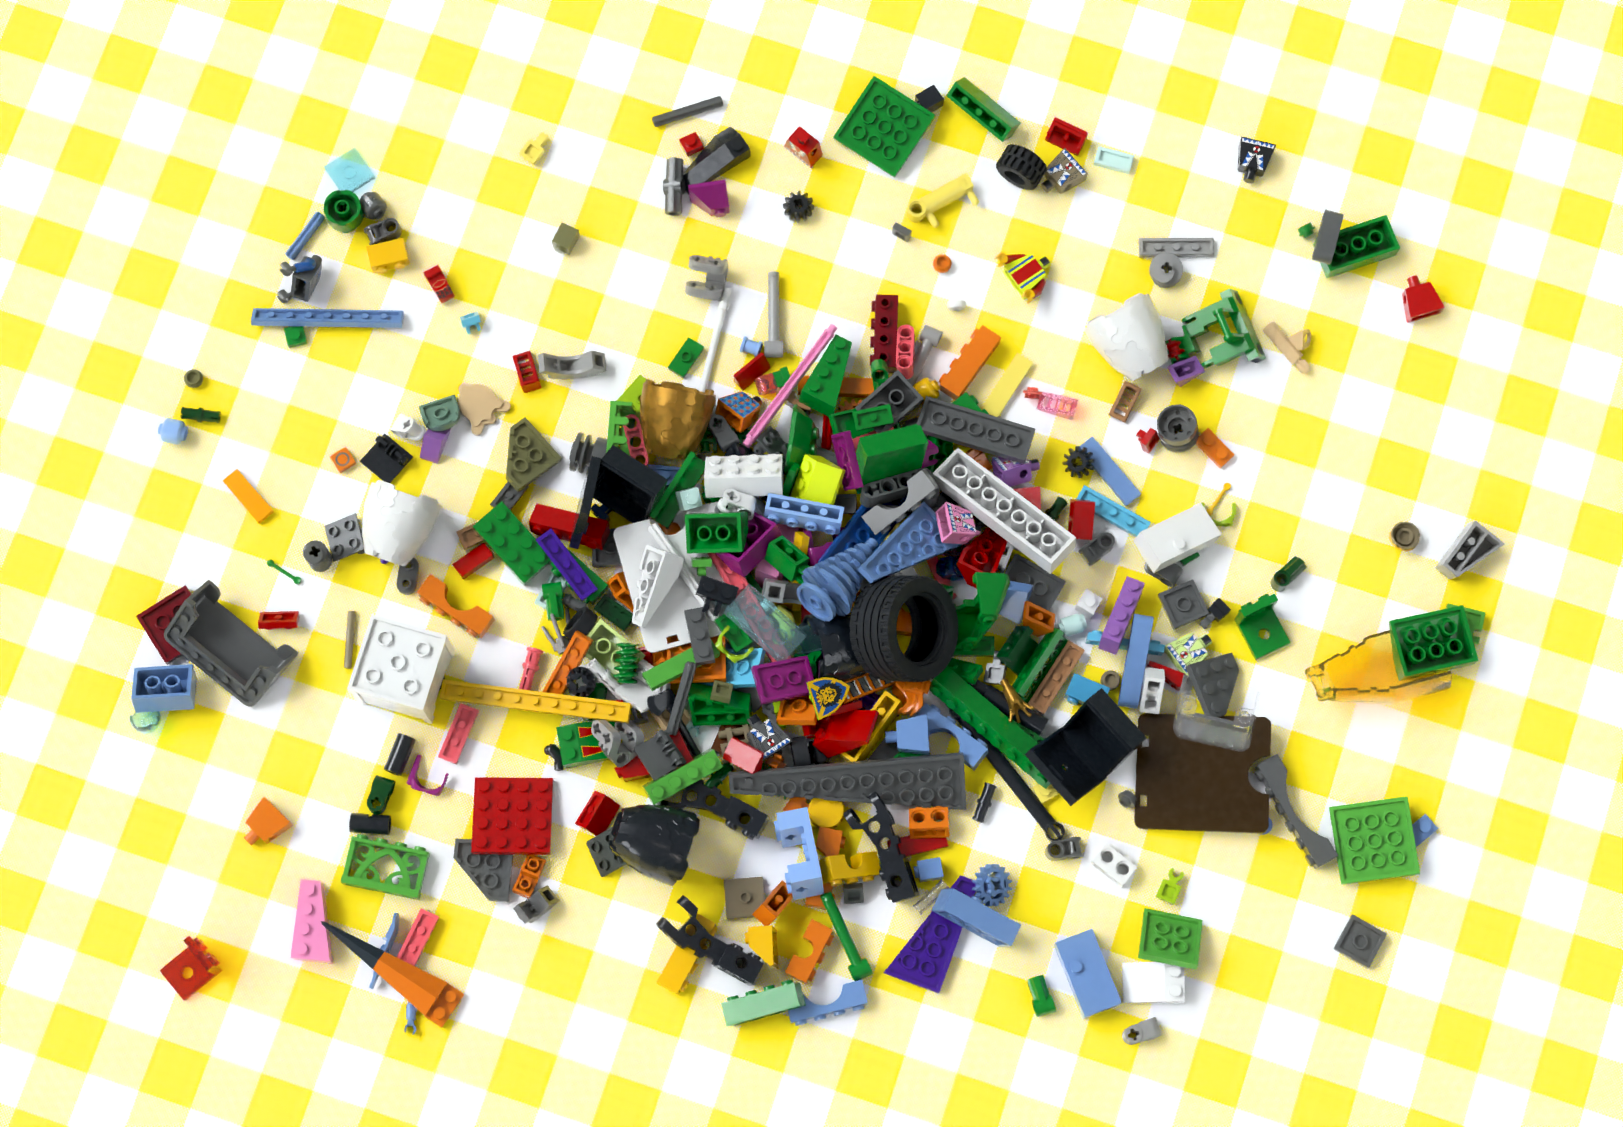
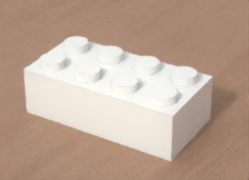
(746, 474)

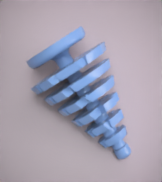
(833, 583)

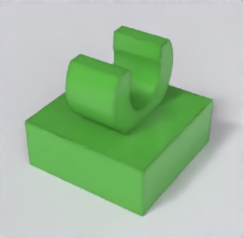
(701, 564)

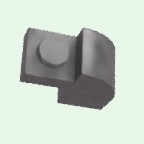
(536, 905)

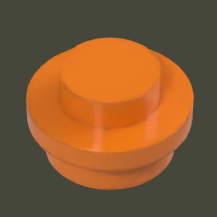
(942, 263)

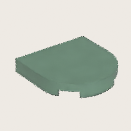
(441, 413)

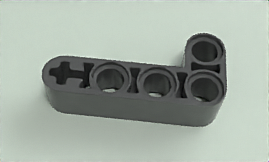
(874, 492)

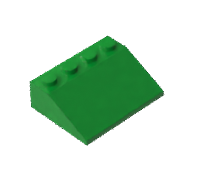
(1432, 643)

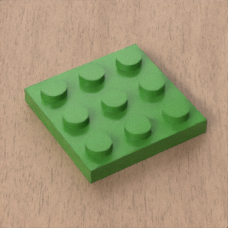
(1170, 939)

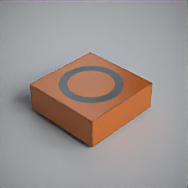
(343, 460)

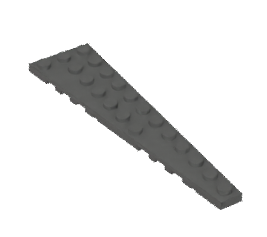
(902, 780)

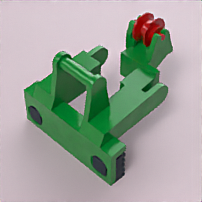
(1235, 344)

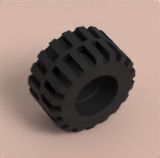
(1021, 167)

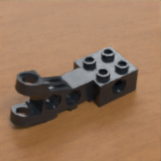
(729, 810)
(892, 862)
(722, 954)

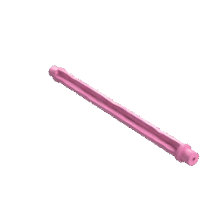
(792, 382)

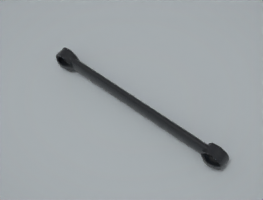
(1016, 783)

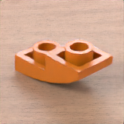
(529, 876)

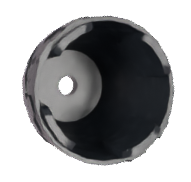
(837, 654)
(655, 840)

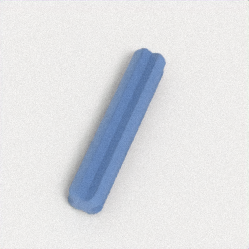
(305, 235)

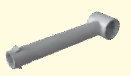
(929, 337)
(773, 347)

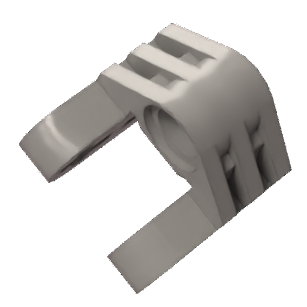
(715, 277)
(610, 739)

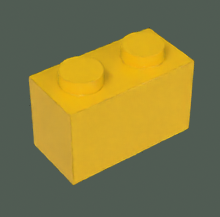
(388, 256)

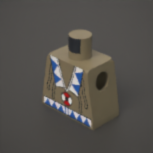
(1063, 173)

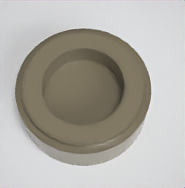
(1110, 679)

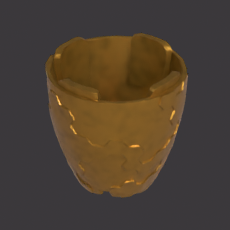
(674, 418)

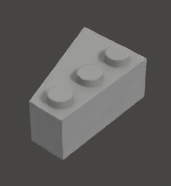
(1468, 549)

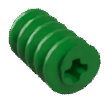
(627, 663)

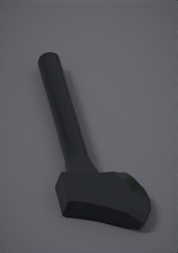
(665, 700)

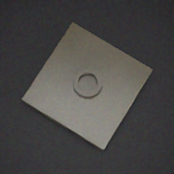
(743, 896)

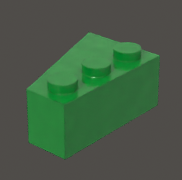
(712, 712)

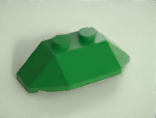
(801, 438)

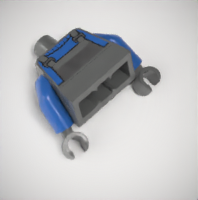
(304, 279)

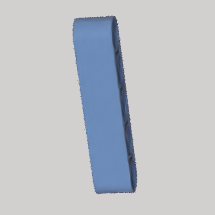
(1135, 661)

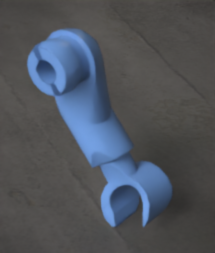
(410, 1017)

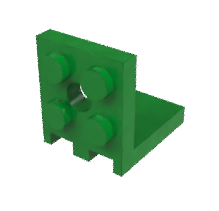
(1261, 617)

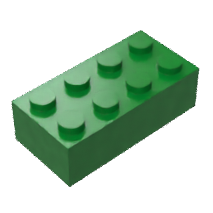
(1362, 246)
(512, 543)

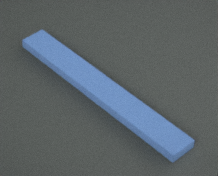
(327, 318)

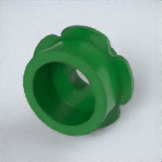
(1306, 230)

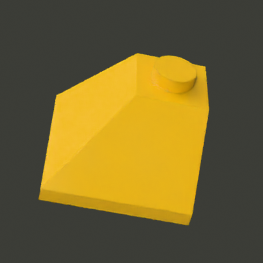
(764, 943)

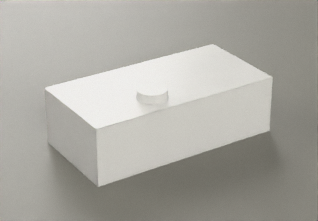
(1177, 537)

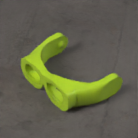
(1227, 522)
(734, 658)

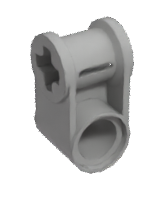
(1144, 1030)

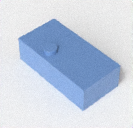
(976, 917)
(1087, 973)

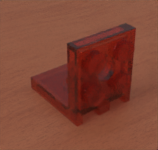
(202, 963)

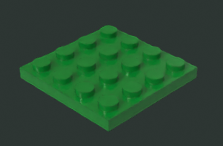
(884, 126)

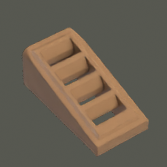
(1137, 390)

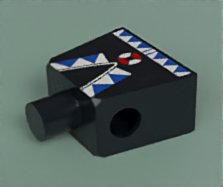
(1253, 157)

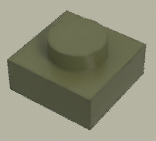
(721, 691)

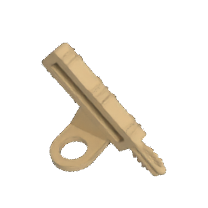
(1290, 345)

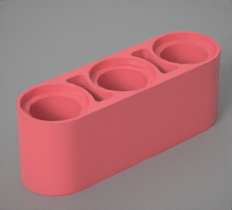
(905, 351)
(635, 432)

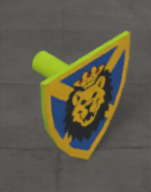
(827, 695)

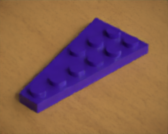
(931, 948)

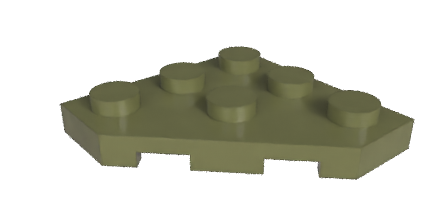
(528, 455)

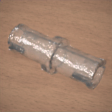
(930, 897)

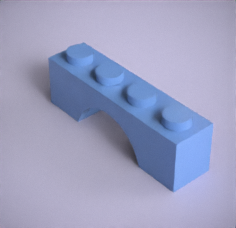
(973, 750)
(851, 996)

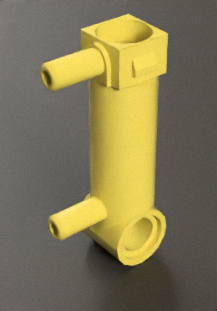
(941, 197)

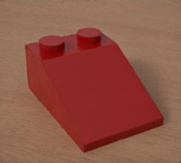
(845, 731)

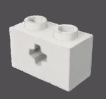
(1152, 690)

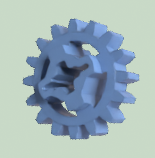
(992, 885)

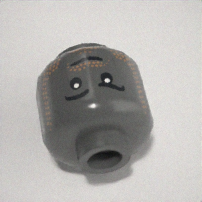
(373, 205)

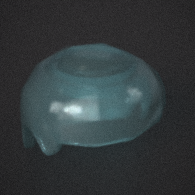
(145, 721)

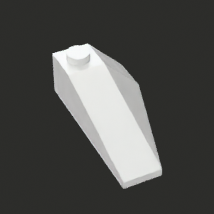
(659, 574)

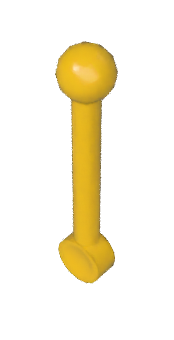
(1226, 487)

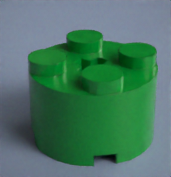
(352, 214)

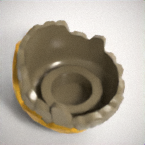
(1404, 536)

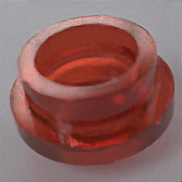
(1032, 392)

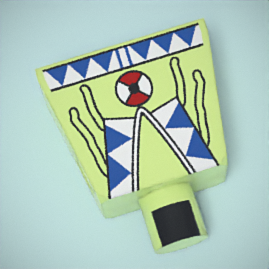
(1187, 651)

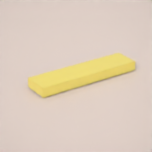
(1007, 385)

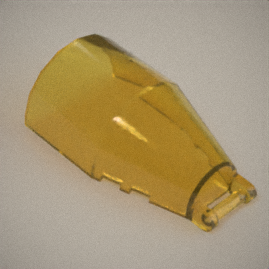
(1369, 676)

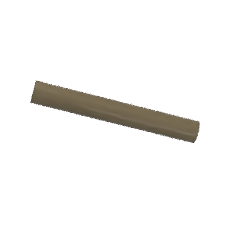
(349, 640)

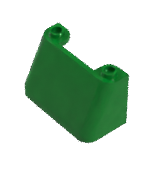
(980, 613)

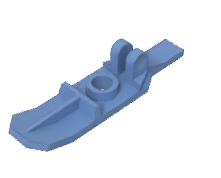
(389, 938)

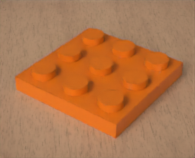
(706, 672)

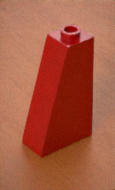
(636, 770)

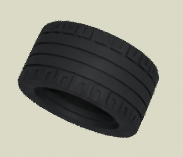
(875, 624)

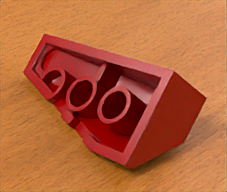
(981, 555)

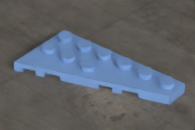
(908, 545)

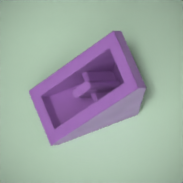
(1186, 370)
(433, 445)

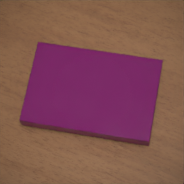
(847, 460)
(782, 679)

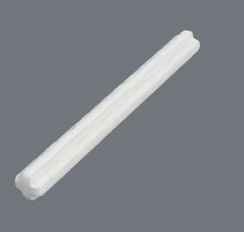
(685, 573)

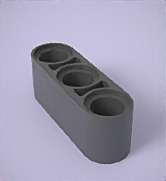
(1327, 236)

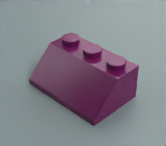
(760, 533)

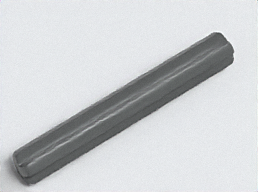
(687, 111)
(681, 698)

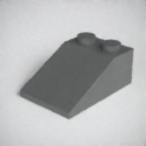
(896, 392)

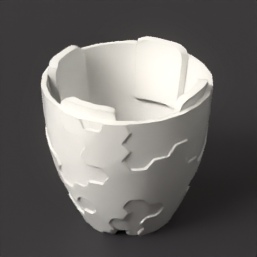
(1130, 337)
(396, 522)

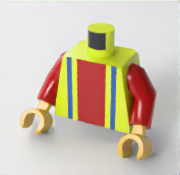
(1025, 273)

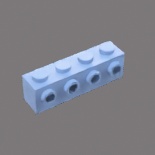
(804, 514)

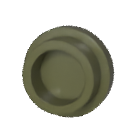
(193, 378)

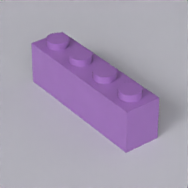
(1121, 615)

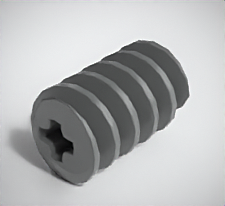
(317, 556)

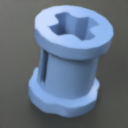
(751, 346)

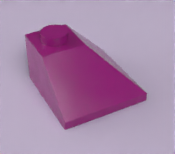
(710, 197)

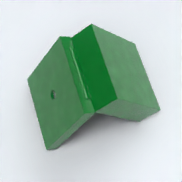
(885, 452)

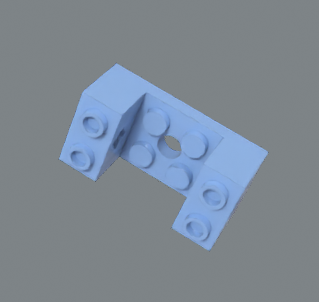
(803, 878)

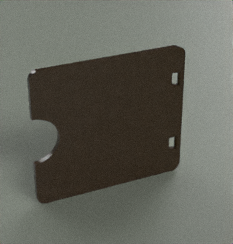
(1198, 783)

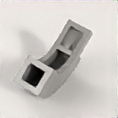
(572, 367)

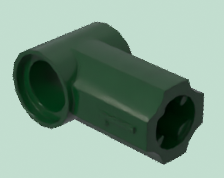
(1288, 573)

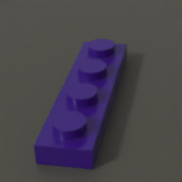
(566, 565)

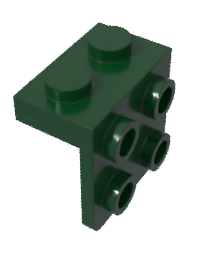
(1017, 649)

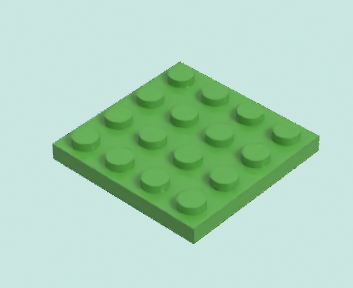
(1374, 840)

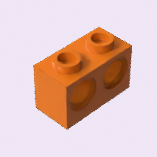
(928, 827)

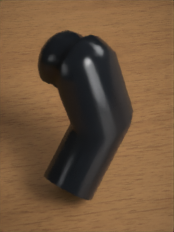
(554, 751)

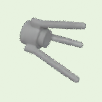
(562, 641)

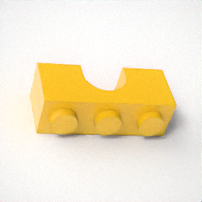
(863, 866)

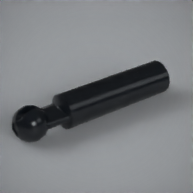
(1035, 723)

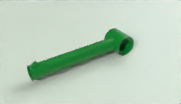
(859, 967)

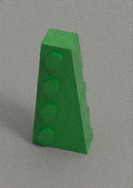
(826, 379)

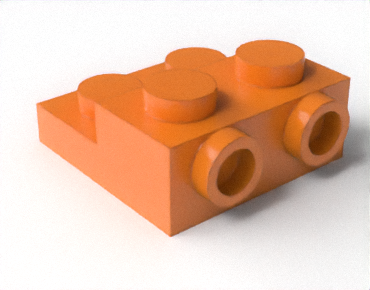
(796, 712)

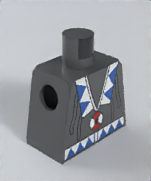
(766, 736)

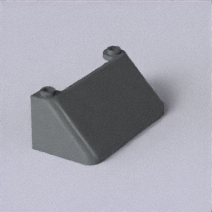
(226, 646)

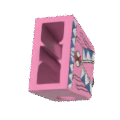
(956, 524)

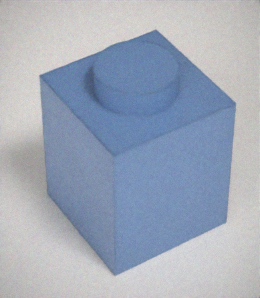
(928, 870)

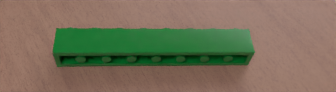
(986, 720)

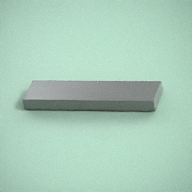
(1178, 246)

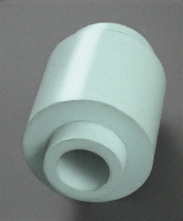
(1072, 624)

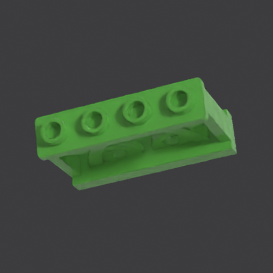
(401, 889)

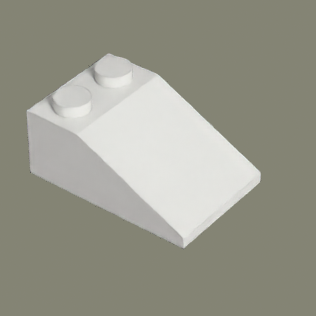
(1153, 983)

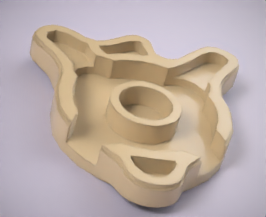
(479, 405)

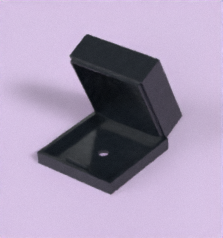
(621, 486)
(1088, 747)

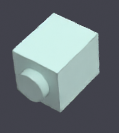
(689, 498)

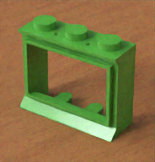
(617, 419)

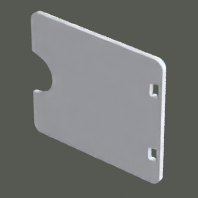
(669, 616)

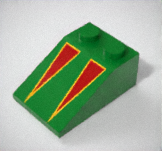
(579, 745)

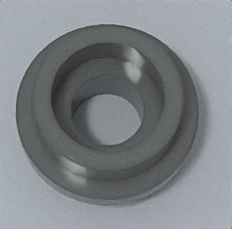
(1127, 799)

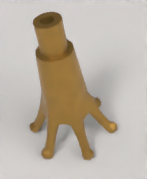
(1014, 701)

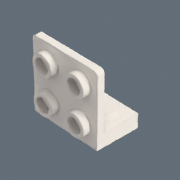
(638, 693)

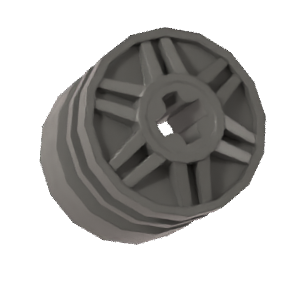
(1175, 419)
(583, 451)

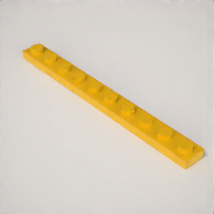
(535, 701)

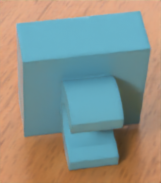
(469, 320)

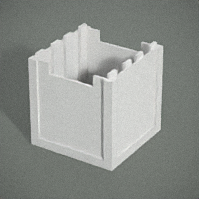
(400, 667)

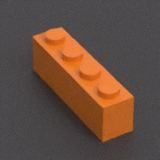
(969, 363)

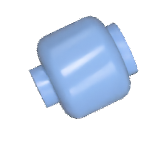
(173, 431)

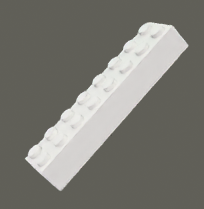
(1004, 510)

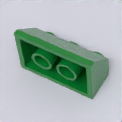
(716, 532)

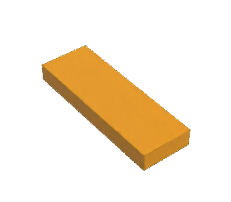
(248, 496)

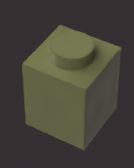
(565, 239)

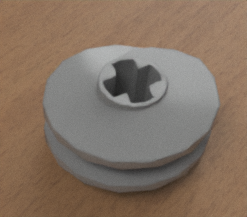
(1157, 271)

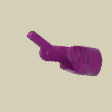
(415, 784)

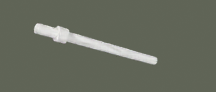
(722, 308)

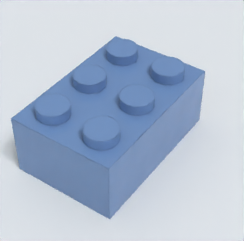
(164, 688)

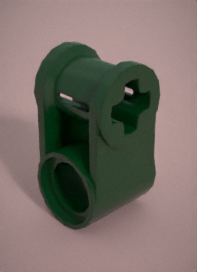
(380, 791)

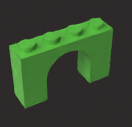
(698, 768)

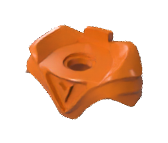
(910, 695)

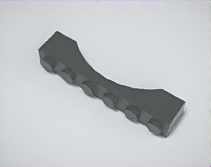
(1315, 846)

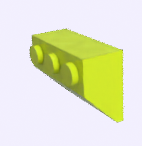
(818, 480)

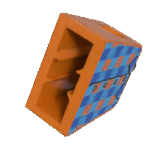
(739, 410)

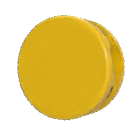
(825, 813)

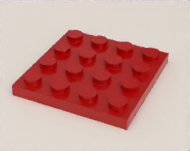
(512, 816)

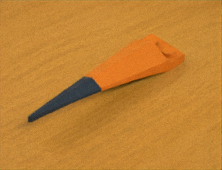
(425, 992)

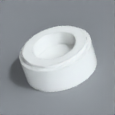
(956, 305)

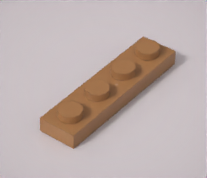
(1056, 677)

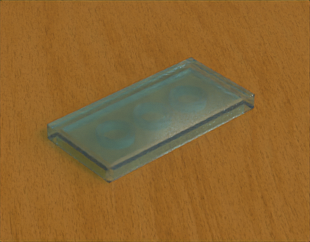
(765, 623)

